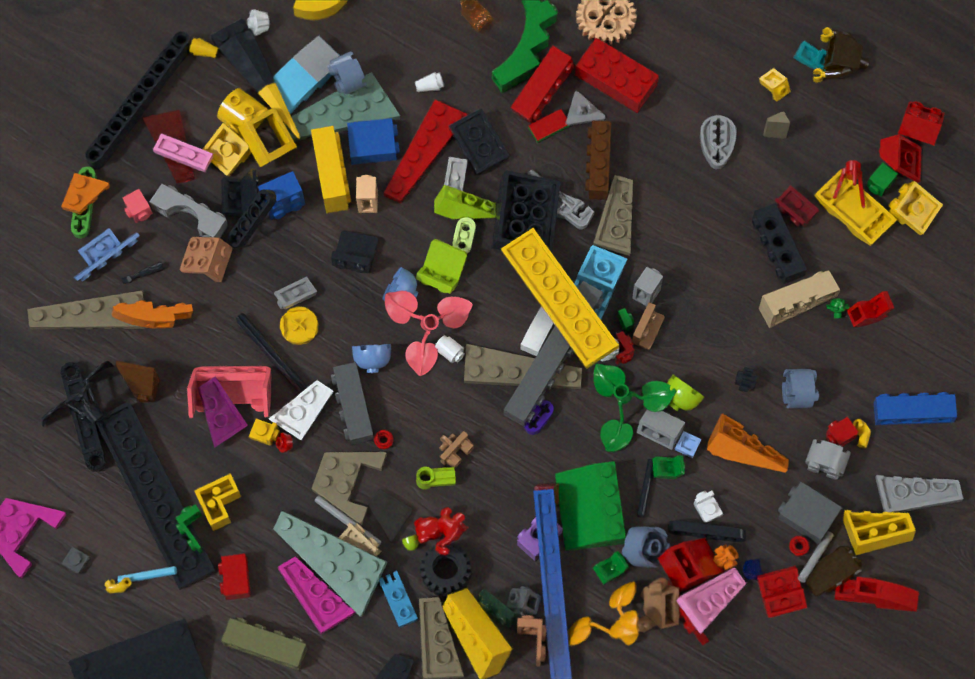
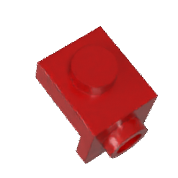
(625, 345)

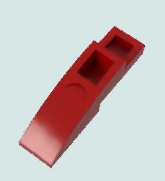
(878, 592)

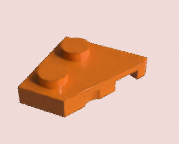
(83, 192)

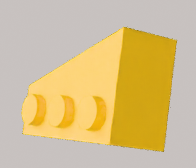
(877, 530)

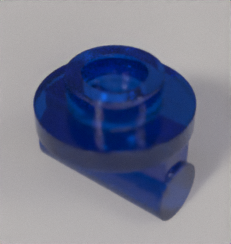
(752, 569)

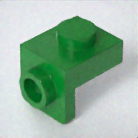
(668, 467)
(611, 568)

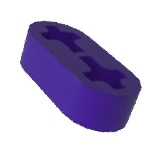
(542, 420)

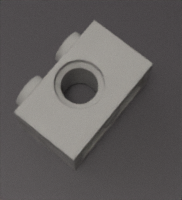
(647, 286)

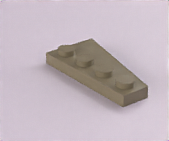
(615, 223)
(438, 650)

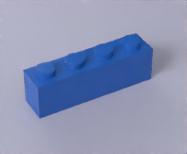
(915, 409)

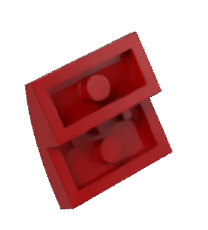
(781, 591)

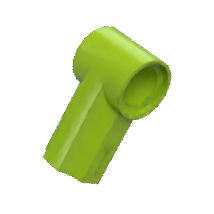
(437, 476)

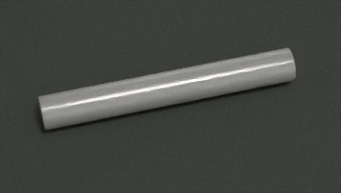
(815, 556)

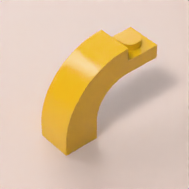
(317, 8)

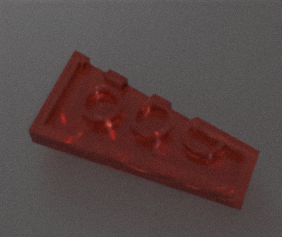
(172, 126)

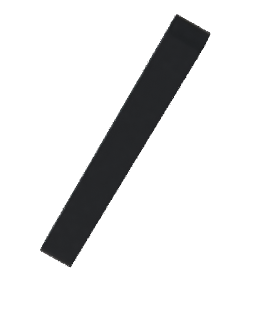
(148, 94)

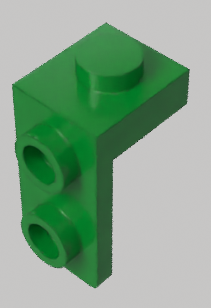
(188, 516)

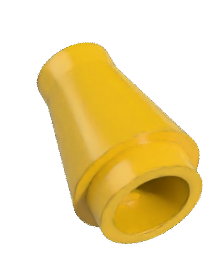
(202, 48)

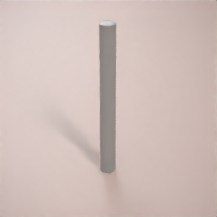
(340, 515)

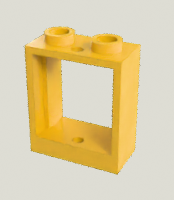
(255, 143)

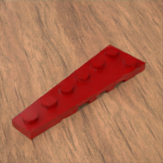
(423, 150)

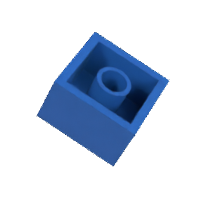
(288, 195)

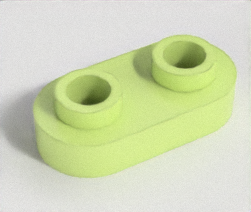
(464, 237)

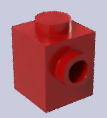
(841, 432)

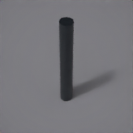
(645, 489)

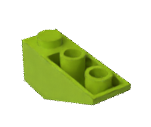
(459, 204)

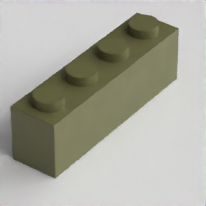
(264, 644)

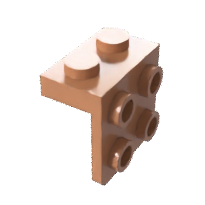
(206, 257)
(532, 626)

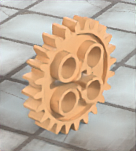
(619, 24)

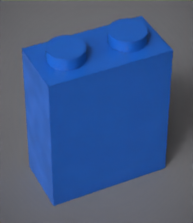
(372, 141)

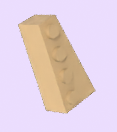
(798, 298)

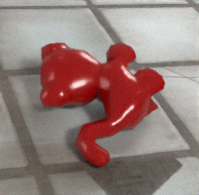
(433, 528)

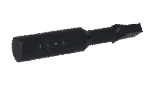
(144, 272)

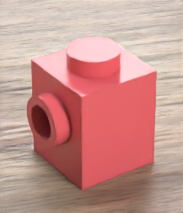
(137, 206)

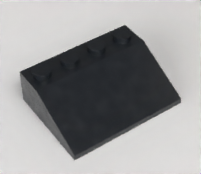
(525, 204)

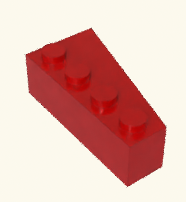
(543, 84)

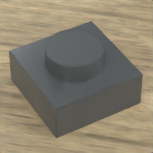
(75, 560)

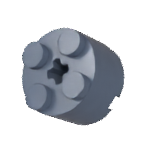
(347, 73)
(799, 388)
(645, 546)

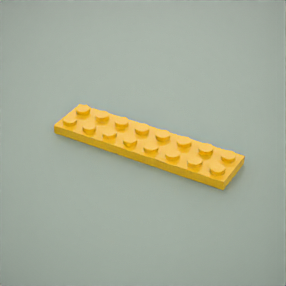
(560, 298)

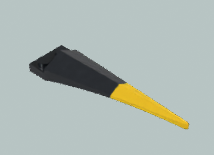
(242, 51)

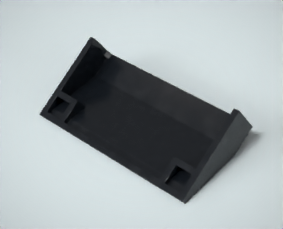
(157, 654)

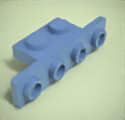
(100, 249)

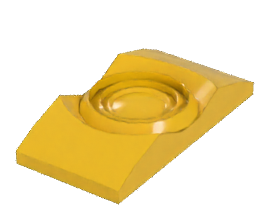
(864, 223)

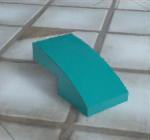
(810, 56)

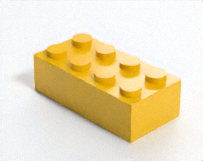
(331, 169)

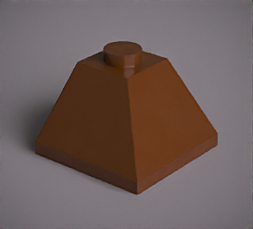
(141, 380)

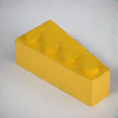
(477, 634)

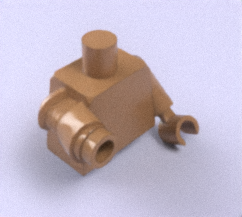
(659, 606)

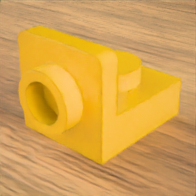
(775, 83)
(264, 432)

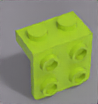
(442, 266)

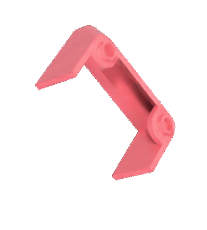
(241, 384)

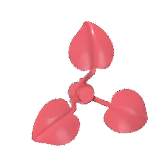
(452, 311)

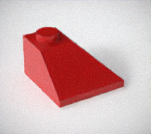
(902, 156)

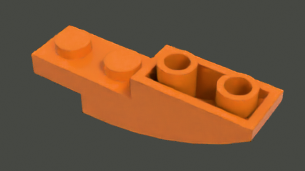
(144, 315)

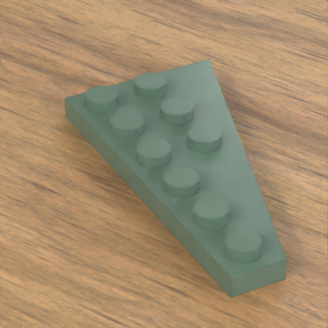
(339, 109)
(341, 565)

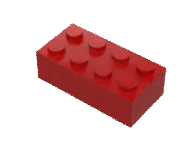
(616, 75)

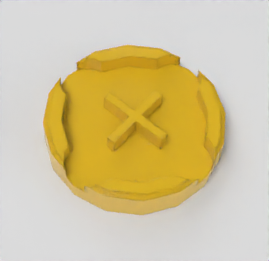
(299, 325)

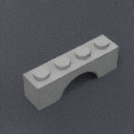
(168, 202)

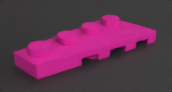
(315, 597)

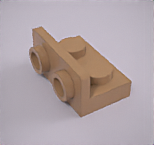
(648, 327)

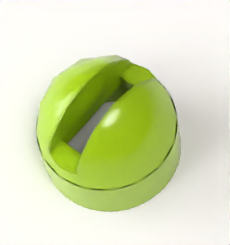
(411, 542)

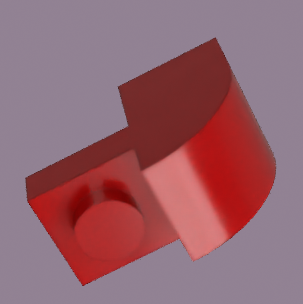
(870, 311)

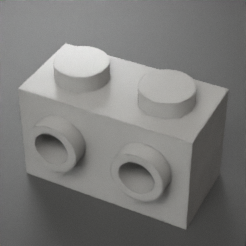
(661, 428)

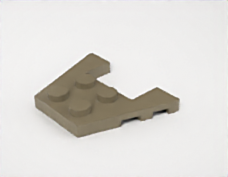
(338, 476)

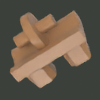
(449, 456)

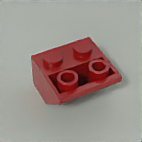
(921, 122)

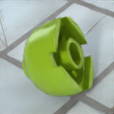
(685, 397)

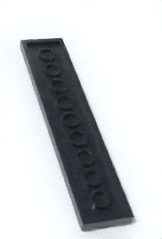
(153, 493)

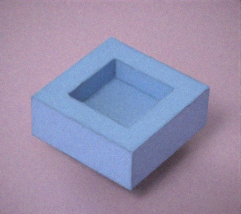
(687, 444)

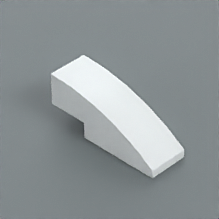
(537, 333)

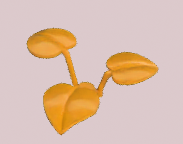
(625, 628)

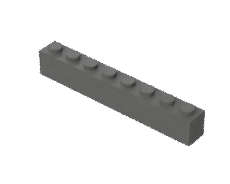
(545, 367)

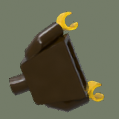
(841, 57)

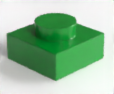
(626, 320)

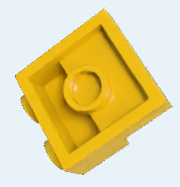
(227, 148)
(915, 207)

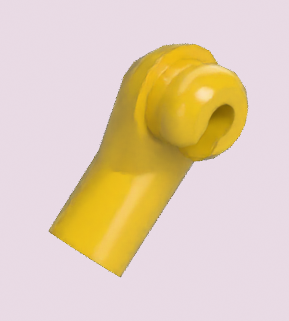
(864, 433)
(121, 587)

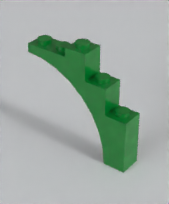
(535, 38)

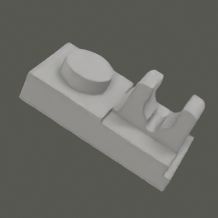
(456, 173)
(295, 293)

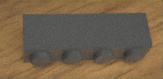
(353, 404)

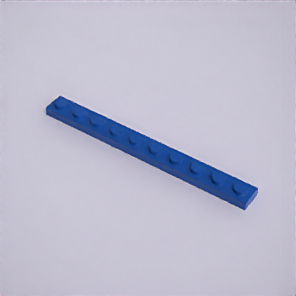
(552, 584)

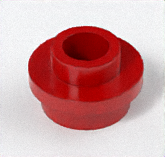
(380, 434)
(284, 442)
(801, 540)

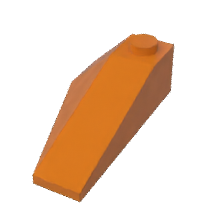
(734, 444)

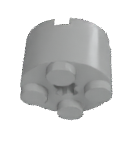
(827, 458)

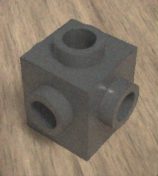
(523, 601)

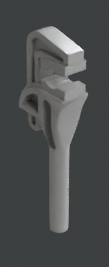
(569, 207)

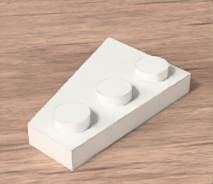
(303, 410)

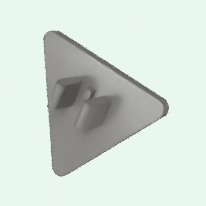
(582, 111)

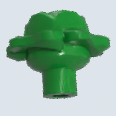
(837, 306)

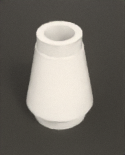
(430, 83)

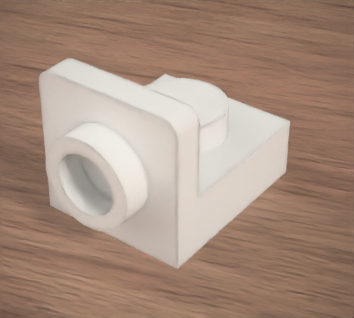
(707, 506)

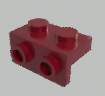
(797, 206)

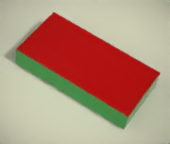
(548, 126)

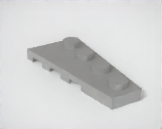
(914, 493)

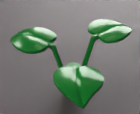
(610, 381)

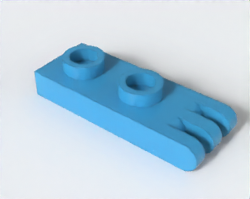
(398, 600)

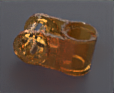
(477, 16)

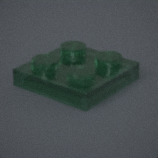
(490, 604)

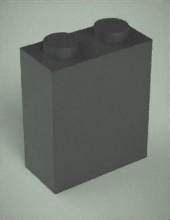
(808, 512)

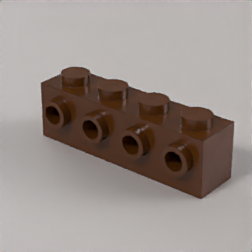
(599, 160)

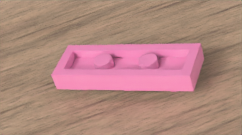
(183, 153)

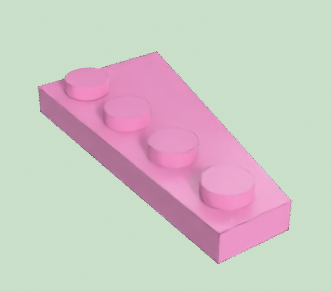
(711, 598)

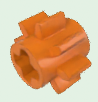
(726, 557)

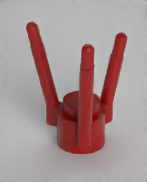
(853, 172)

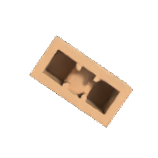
(366, 194)

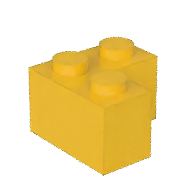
(214, 496)

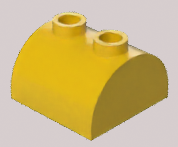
(237, 107)

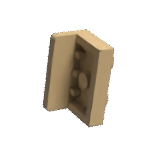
(355, 536)

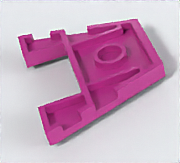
(15, 525)

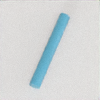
(149, 574)

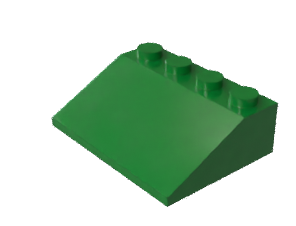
(590, 507)

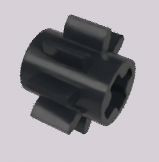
(746, 379)

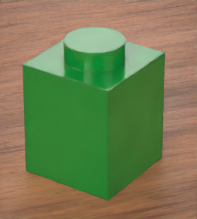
(881, 180)

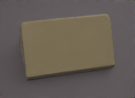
(777, 126)

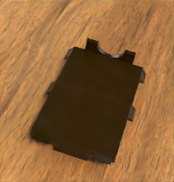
(833, 570)

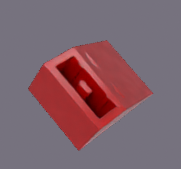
(690, 564)

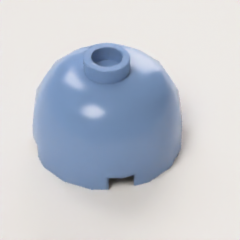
(402, 281)
(371, 356)

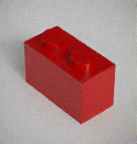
(235, 577)

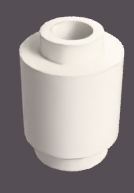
(450, 349)

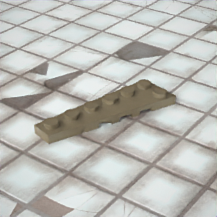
(83, 313)
(505, 368)

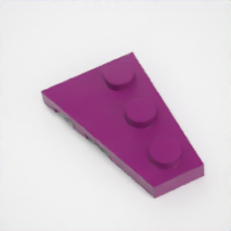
(220, 412)

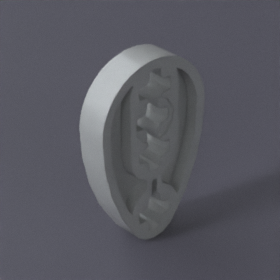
(708, 139)

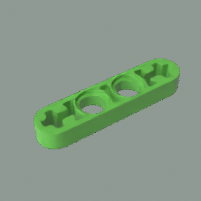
(86, 219)

